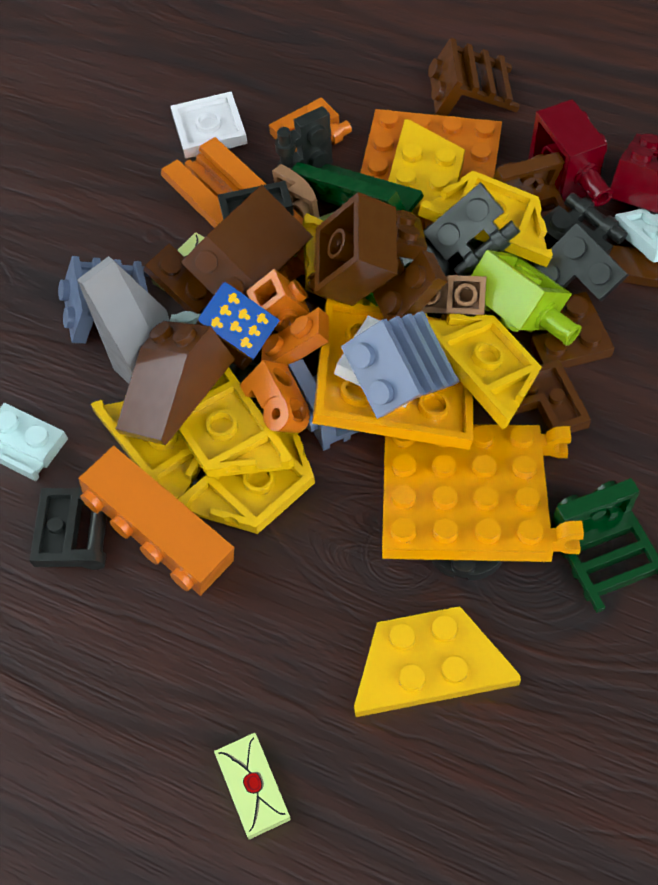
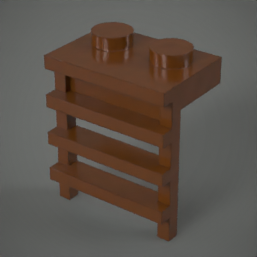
(456, 75)
(535, 177)

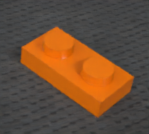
(298, 339)

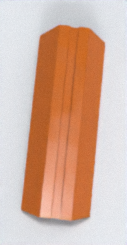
(218, 173)

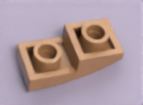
(300, 192)
(459, 296)

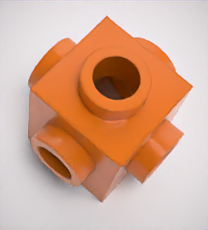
(280, 298)

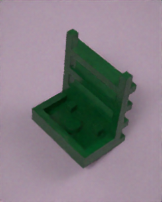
(605, 517)

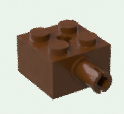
(355, 250)

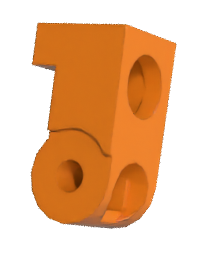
(278, 396)

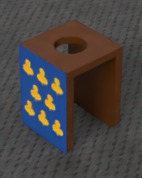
(238, 323)

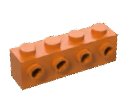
(156, 521)

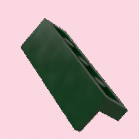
(340, 184)

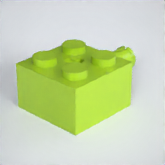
(525, 296)

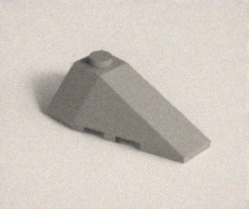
(120, 312)

